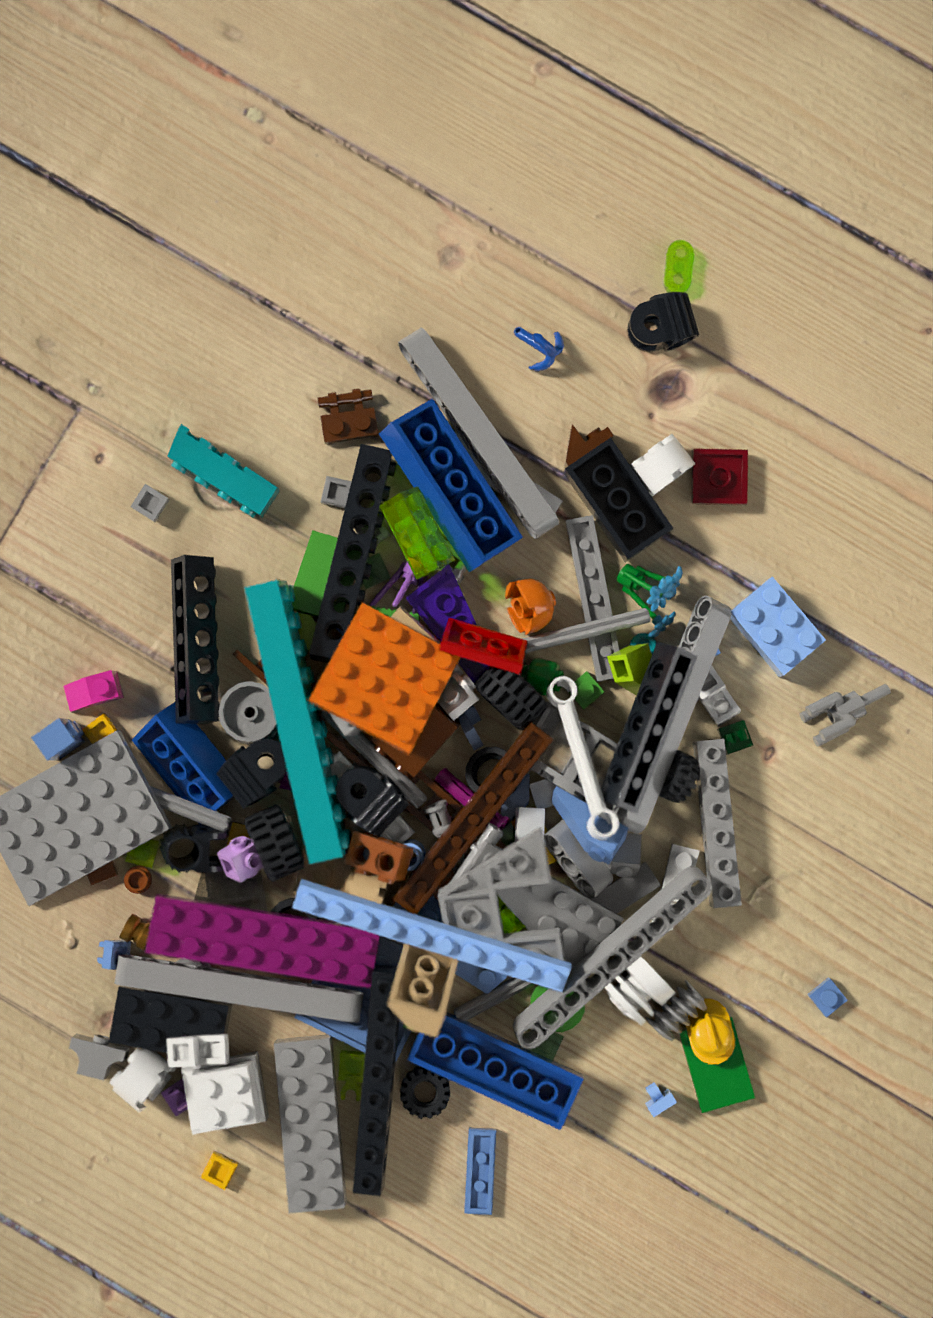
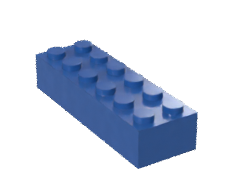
(450, 484)
(499, 1070)

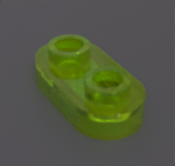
(678, 266)

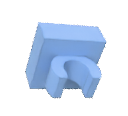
(659, 1100)

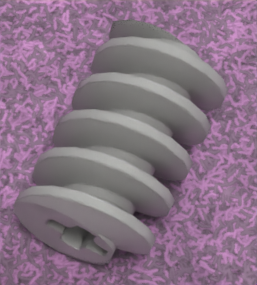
(677, 1012)

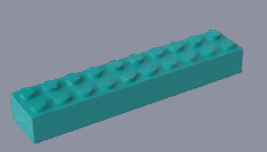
(298, 720)

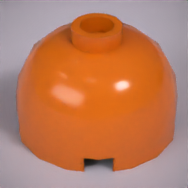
(531, 605)

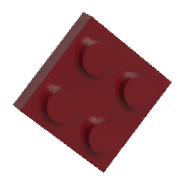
(720, 477)

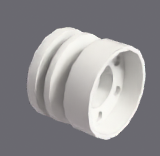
(637, 989)

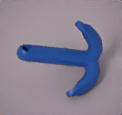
(542, 345)

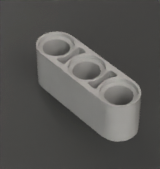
(586, 873)

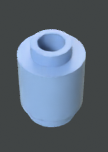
(419, 850)

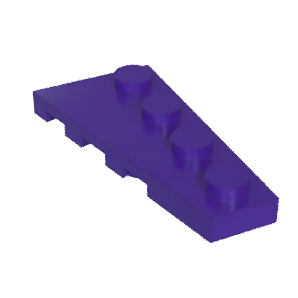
(440, 600)

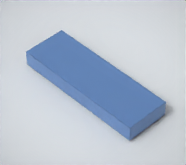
(480, 1171)

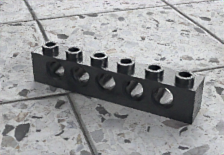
(187, 652)
(647, 726)

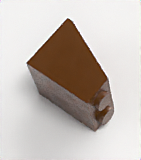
(432, 737)

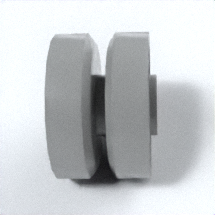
(237, 720)

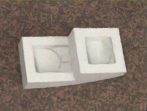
(717, 699)
(198, 1050)

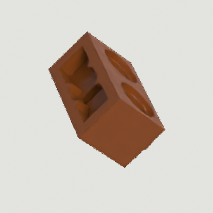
(380, 850)

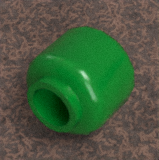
(541, 674)

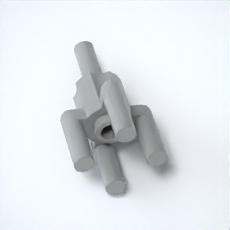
(841, 711)

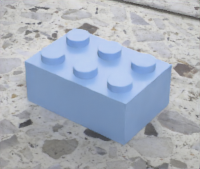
(776, 627)

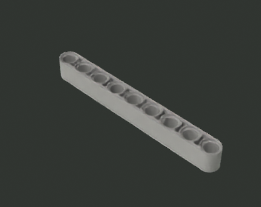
(478, 433)
(701, 639)
(614, 944)
(239, 988)

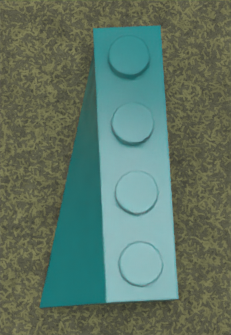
(222, 473)

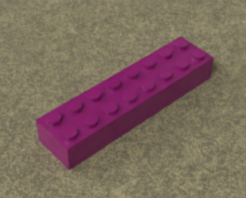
(261, 940)

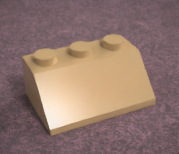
(422, 989)

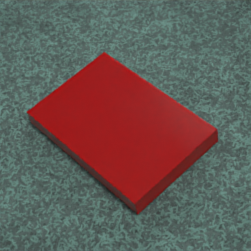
(483, 645)

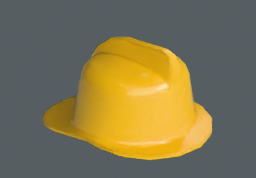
(711, 1033)

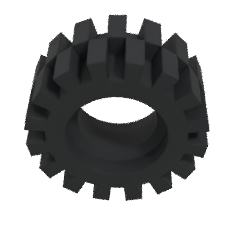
(680, 778)
(420, 1108)

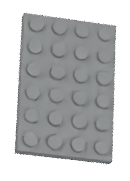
(77, 817)

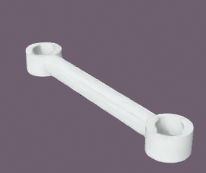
(582, 758)

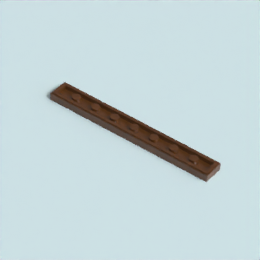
(472, 818)

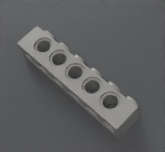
(717, 823)

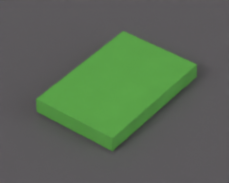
(314, 573)

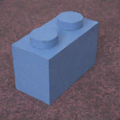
(59, 739)

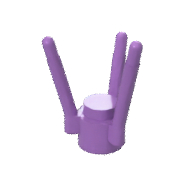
(409, 578)

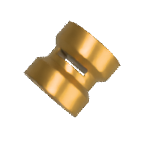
(135, 931)

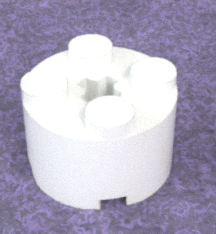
(662, 464)
(142, 1078)

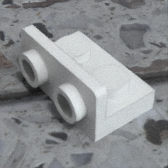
(457, 694)

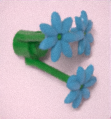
(634, 579)

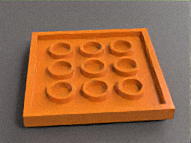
(384, 679)

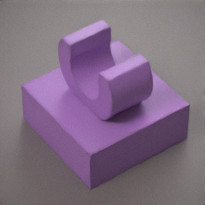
(176, 1097)

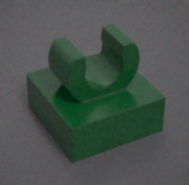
(735, 737)

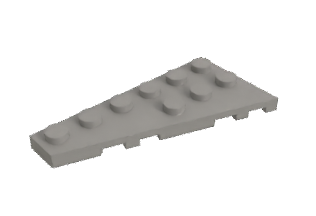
(556, 905)

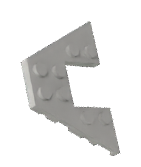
(473, 902)

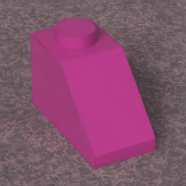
(93, 690)

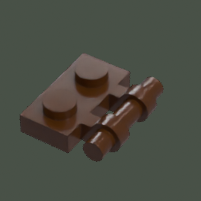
(350, 424)

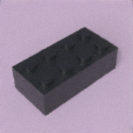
(617, 500)
(151, 1017)

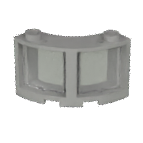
(560, 757)

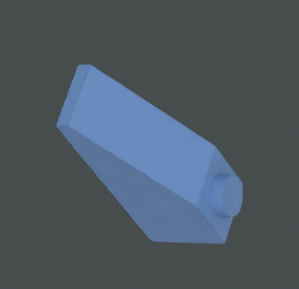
(576, 816)

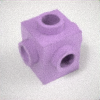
(240, 859)

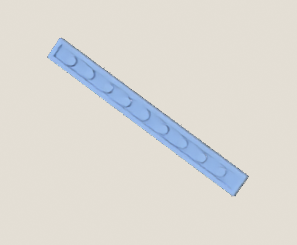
(432, 935)

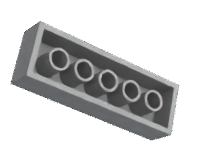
(310, 1123)

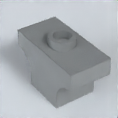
(97, 1055)

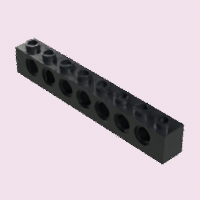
(369, 460)
(377, 1086)

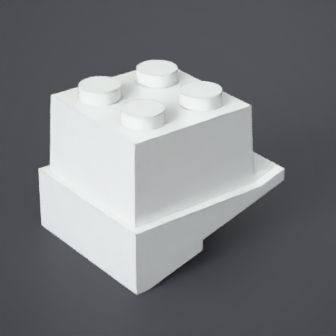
(225, 1094)

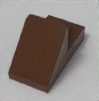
(578, 447)

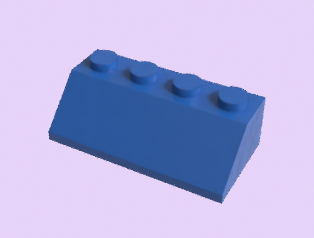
(184, 759)

